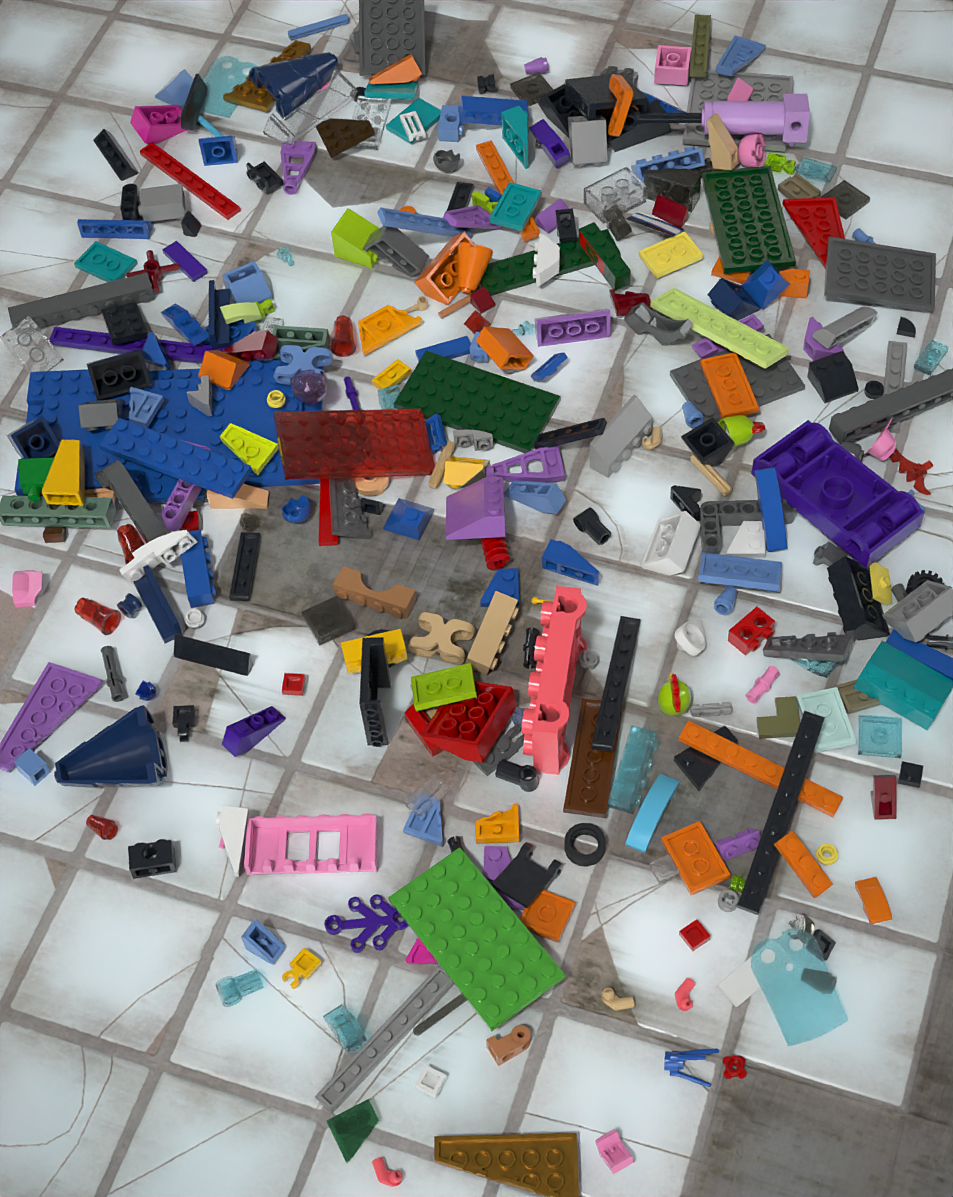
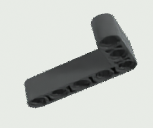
(131, 499)
(714, 514)

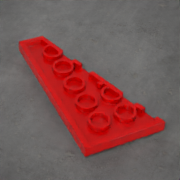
(817, 221)

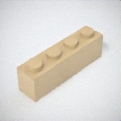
(491, 633)

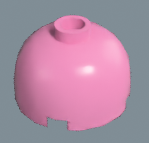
(751, 151)

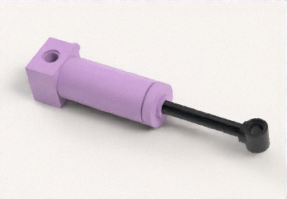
(782, 117)

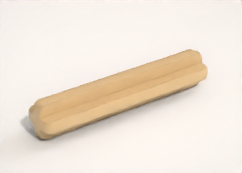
(439, 469)
(713, 476)

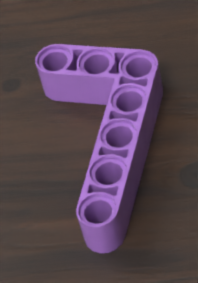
(180, 502)

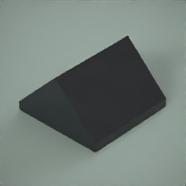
(709, 442)

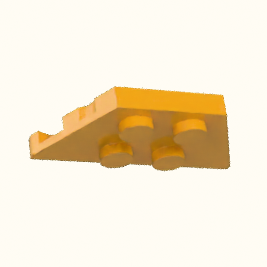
(384, 327)

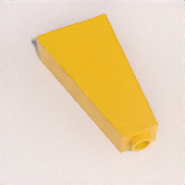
(66, 476)

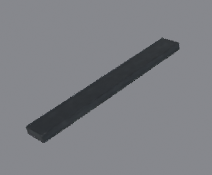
(616, 684)

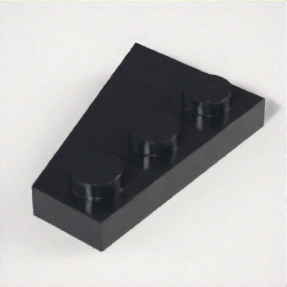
(699, 766)

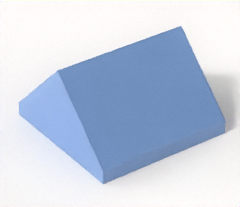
(176, 90)

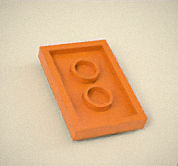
(695, 858)

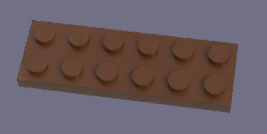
(590, 769)

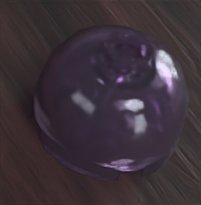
(309, 386)

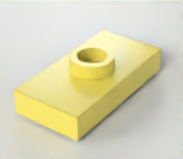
(880, 583)

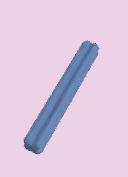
(318, 26)

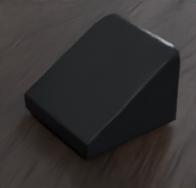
(190, 225)
(372, 506)

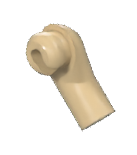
(654, 441)
(615, 1002)

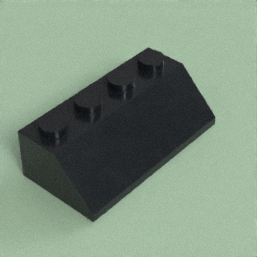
(855, 600)

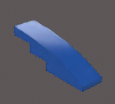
(184, 324)
(771, 509)

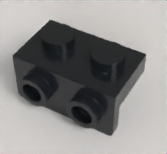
(264, 177)

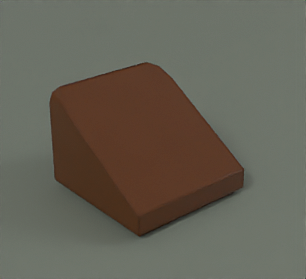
(54, 534)

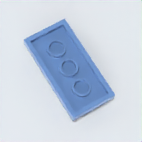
(740, 571)

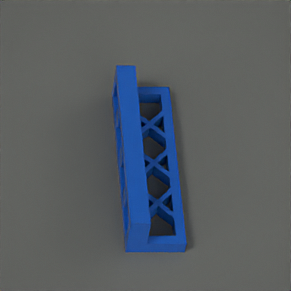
(114, 229)

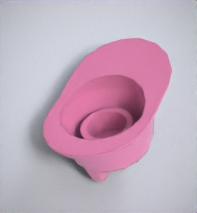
(884, 445)

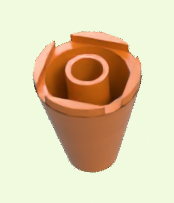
(472, 265)

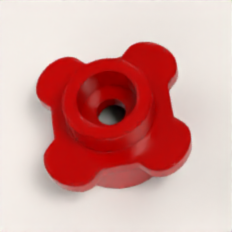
(737, 1061)

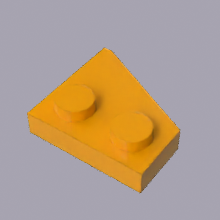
(498, 827)

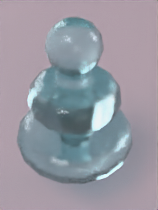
(284, 254)
(525, 328)

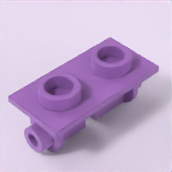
(743, 843)

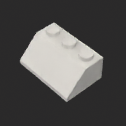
(671, 544)

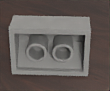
(921, 610)

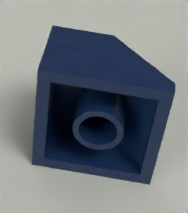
(732, 300)
(34, 440)

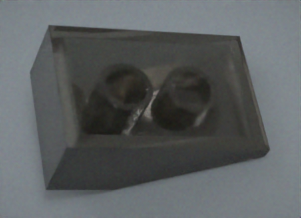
(675, 184)

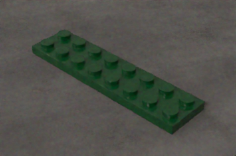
(518, 270)

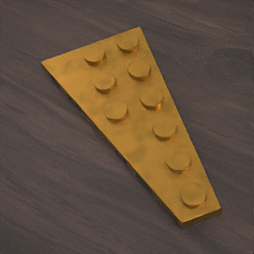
(259, 98)
(525, 1161)

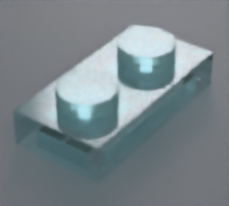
(931, 357)

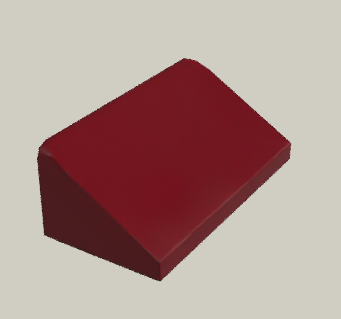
(670, 211)

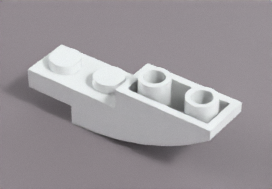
(159, 550)

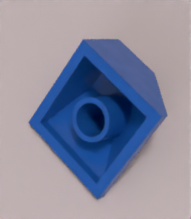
(218, 150)
(765, 284)
(408, 519)

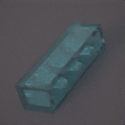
(632, 770)

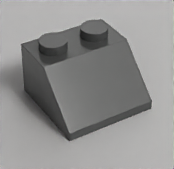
(100, 413)

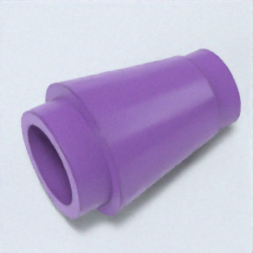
(537, 65)

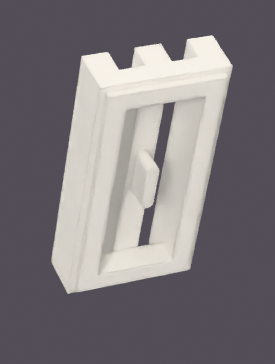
(415, 134)

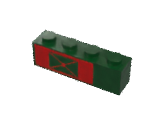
(604, 256)

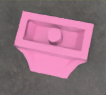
(25, 587)

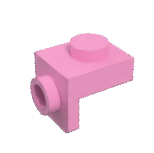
(613, 1151)

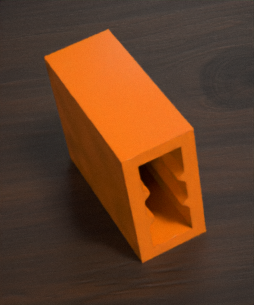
(504, 348)

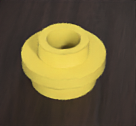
(276, 399)
(831, 850)

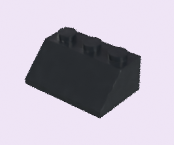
(118, 374)

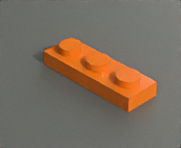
(803, 864)

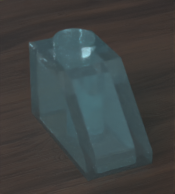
(345, 1028)

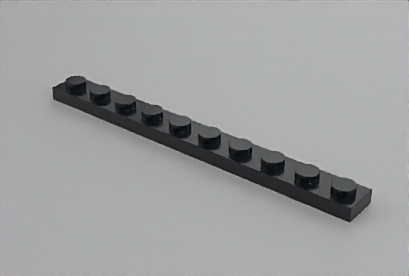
(780, 812)

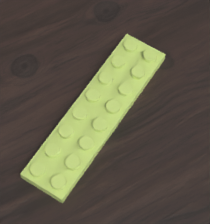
(720, 328)

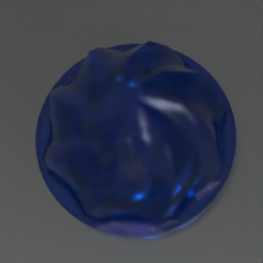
(146, 691)

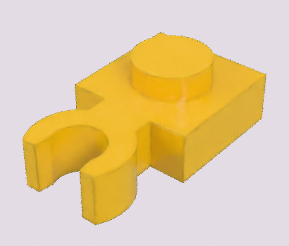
(302, 966)

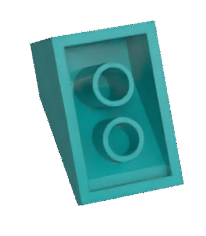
(516, 132)

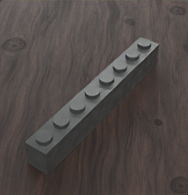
(83, 302)
(896, 405)

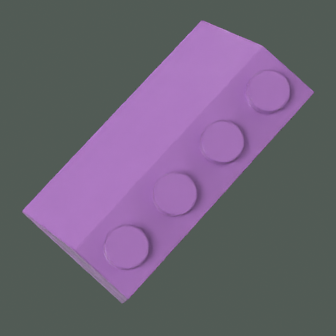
(572, 327)

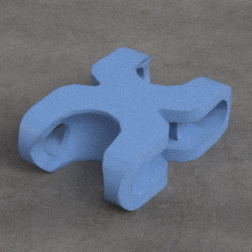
(300, 361)

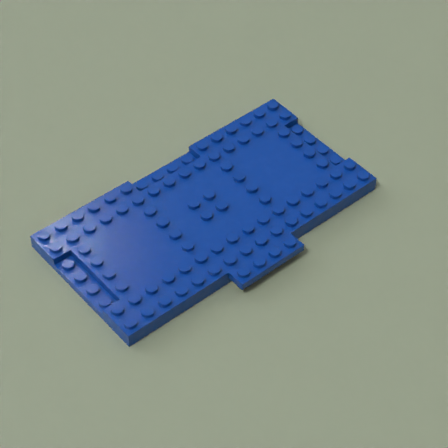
(59, 393)

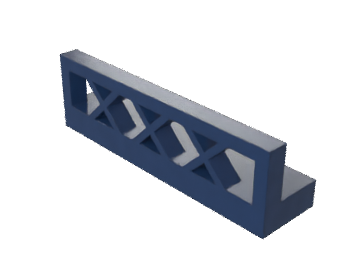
(218, 329)
(157, 606)

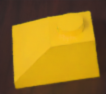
(461, 469)

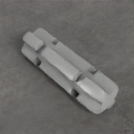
(711, 709)

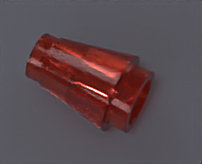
(102, 827)

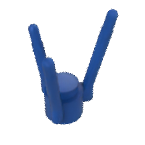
(675, 1060)

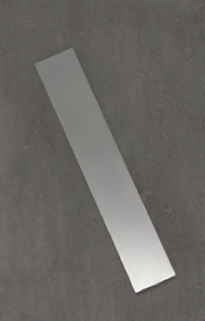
(894, 373)

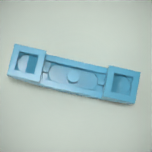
(651, 812)

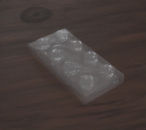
(377, 112)

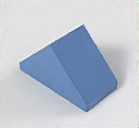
(262, 942)

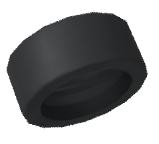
(583, 859)

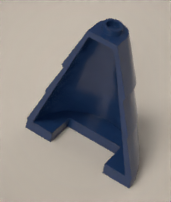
(294, 79)
(118, 756)

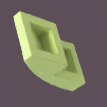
(238, 311)

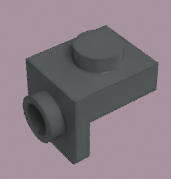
(828, 554)

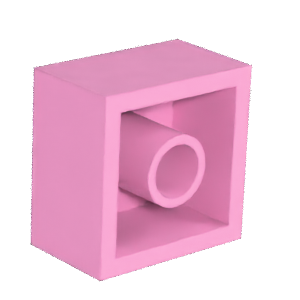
(672, 65)

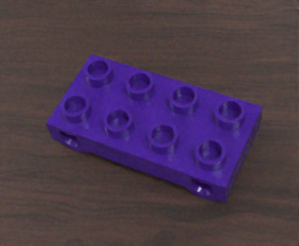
(840, 493)

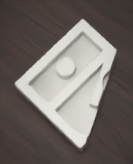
(748, 541)

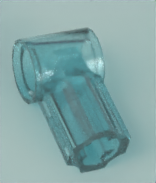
(233, 989)

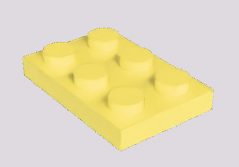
(670, 255)

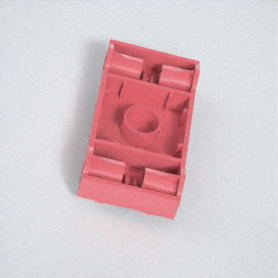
(554, 680)

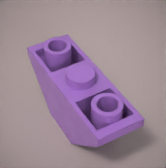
(813, 347)

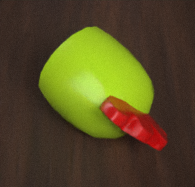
(741, 428)
(674, 696)

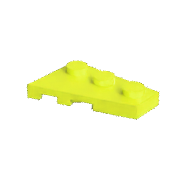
(249, 447)

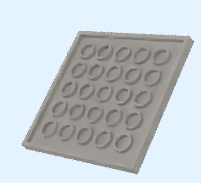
(718, 87)

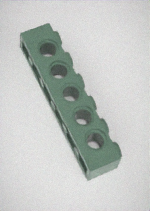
(23, 512)

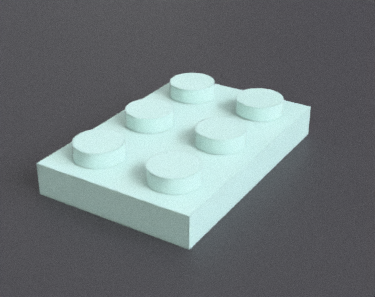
(836, 728)

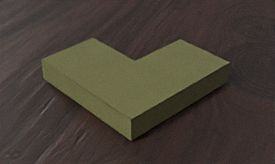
(782, 725)

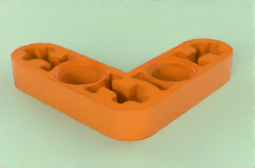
(624, 95)

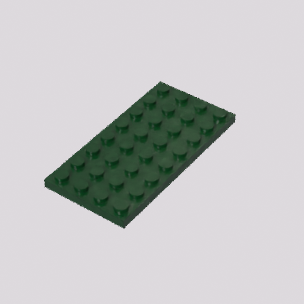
(747, 219)
(478, 401)

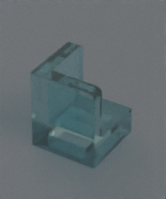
(388, 396)

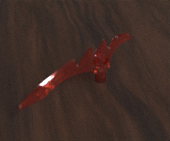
(914, 471)

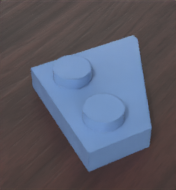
(143, 406)
(426, 827)

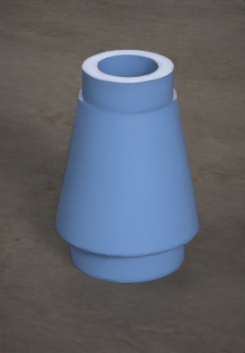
(692, 415)
(725, 601)

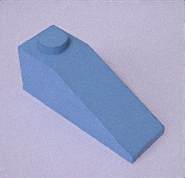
(537, 495)

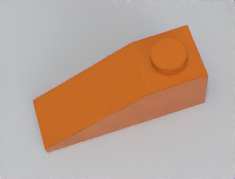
(399, 72)
(798, 283)

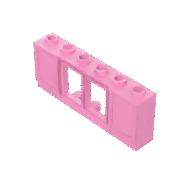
(268, 843)

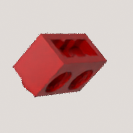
(748, 628)

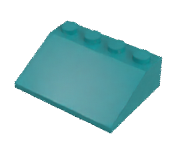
(904, 685)

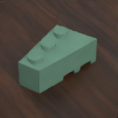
(300, 336)

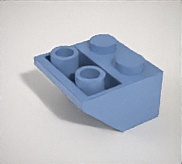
(247, 284)

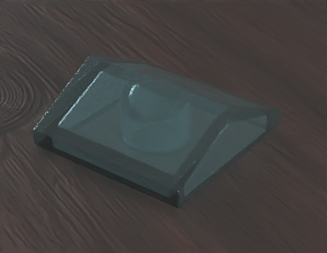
(816, 169)

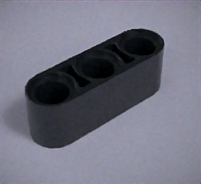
(129, 202)

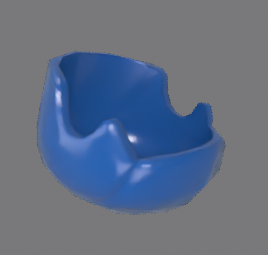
(297, 510)

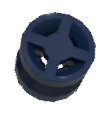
(129, 605)

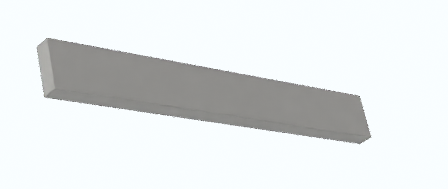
(384, 1040)

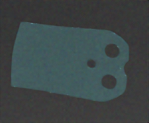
(219, 84)
(800, 998)

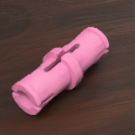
(762, 684)

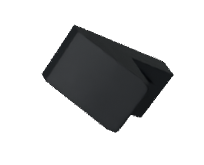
(566, 225)
(686, 499)

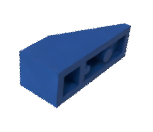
(568, 562)

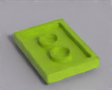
(443, 686)

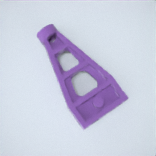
(297, 150)
(550, 460)

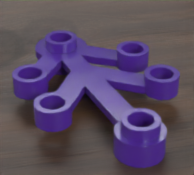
(370, 923)

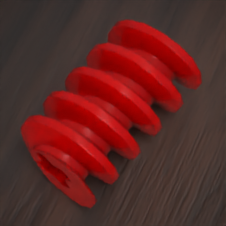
(495, 552)

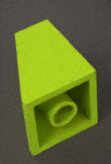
(350, 237)

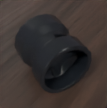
(486, 83)

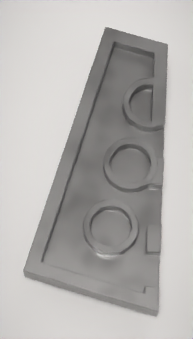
(345, 510)
(828, 647)

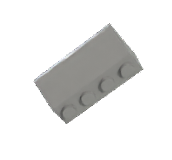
(620, 437)

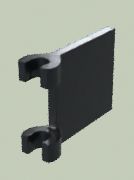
(525, 879)

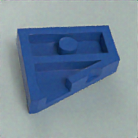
(505, 582)

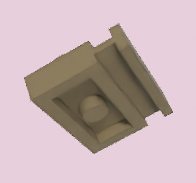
(798, 187)
(853, 699)

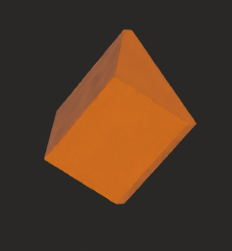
(222, 368)

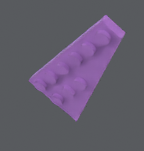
(49, 704)

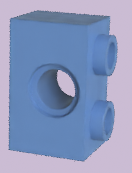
(449, 124)

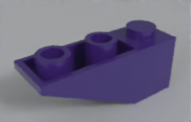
(550, 143)
(251, 730)

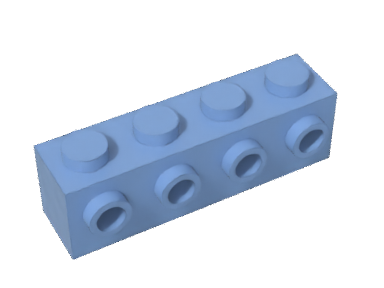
(689, 159)

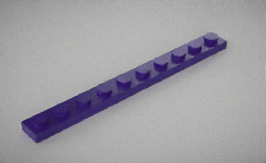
(101, 342)

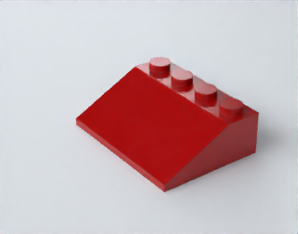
(473, 724)

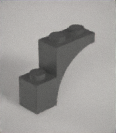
(665, 330)

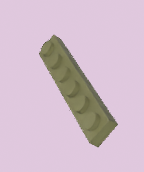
(700, 46)

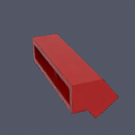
(418, 722)

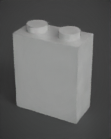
(162, 202)

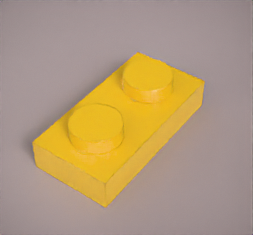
(391, 375)

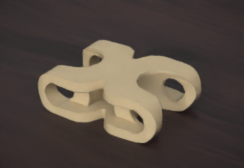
(441, 638)

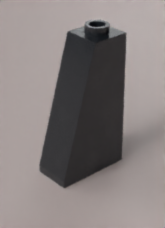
(640, 133)

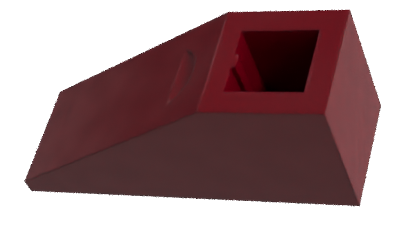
(255, 346)

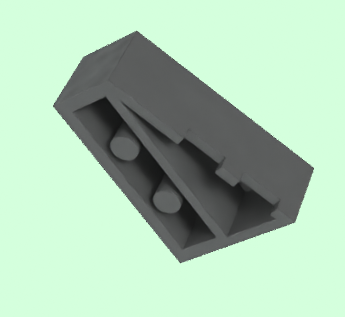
(398, 249)

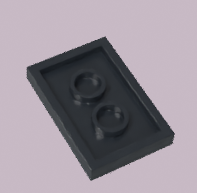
(124, 323)

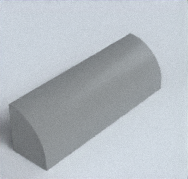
(845, 327)

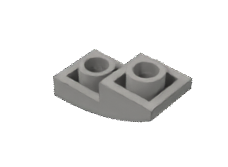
(480, 439)

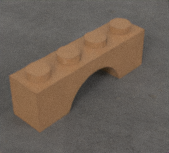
(395, 601)

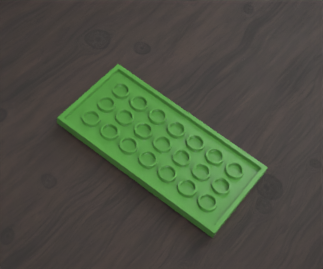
(476, 938)

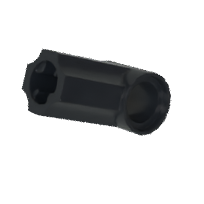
(590, 523)
(516, 774)

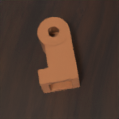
(509, 1045)

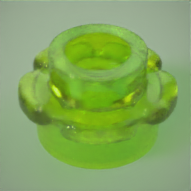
(737, 883)

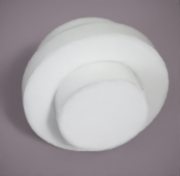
(194, 618)

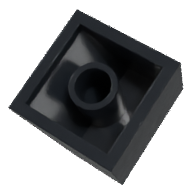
(832, 377)

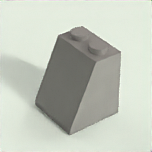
(587, 140)

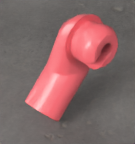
(682, 995)
(386, 1176)

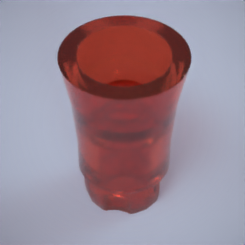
(343, 338)
(129, 541)
(98, 615)

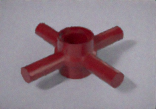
(154, 270)

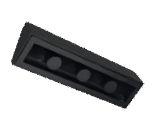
(193, 103)
(115, 155)
(212, 655)

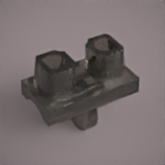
(616, 222)

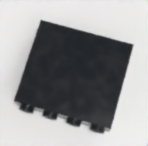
(594, 93)
(374, 675)

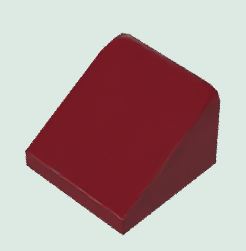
(482, 300)

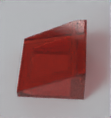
(476, 322)

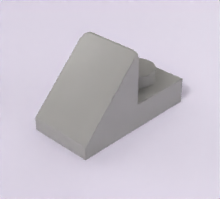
(203, 397)

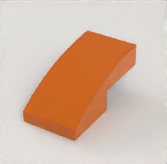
(873, 900)

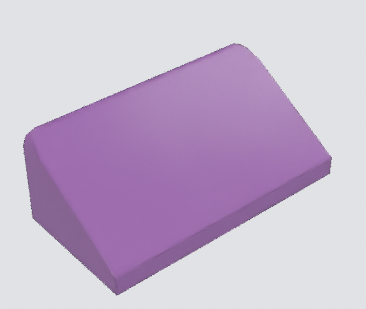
(547, 218)

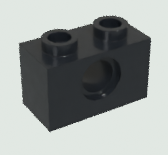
(163, 863)

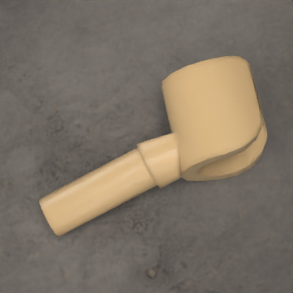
(421, 305)

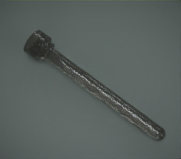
(438, 1015)

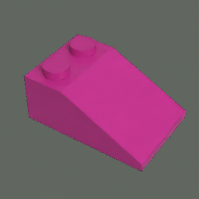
(157, 122)

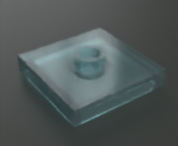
(880, 736)

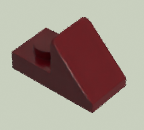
(884, 797)

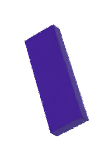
(187, 263)

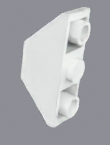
(546, 260)

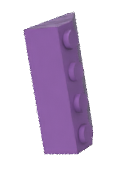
(476, 510)

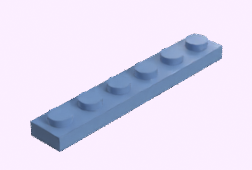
(419, 223)

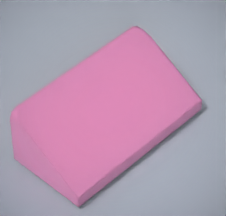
(740, 92)

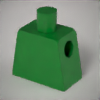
(33, 475)

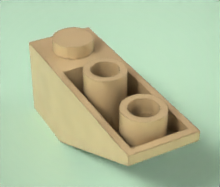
(723, 148)

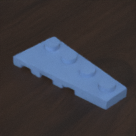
(738, 55)

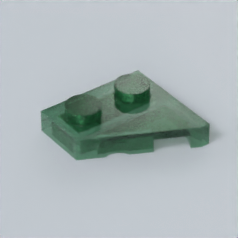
(353, 1128)

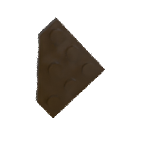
(343, 134)

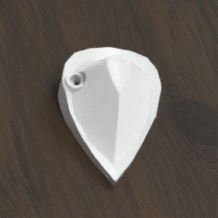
(691, 637)

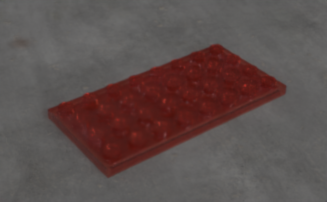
(353, 443)

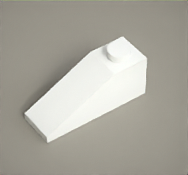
(233, 827)

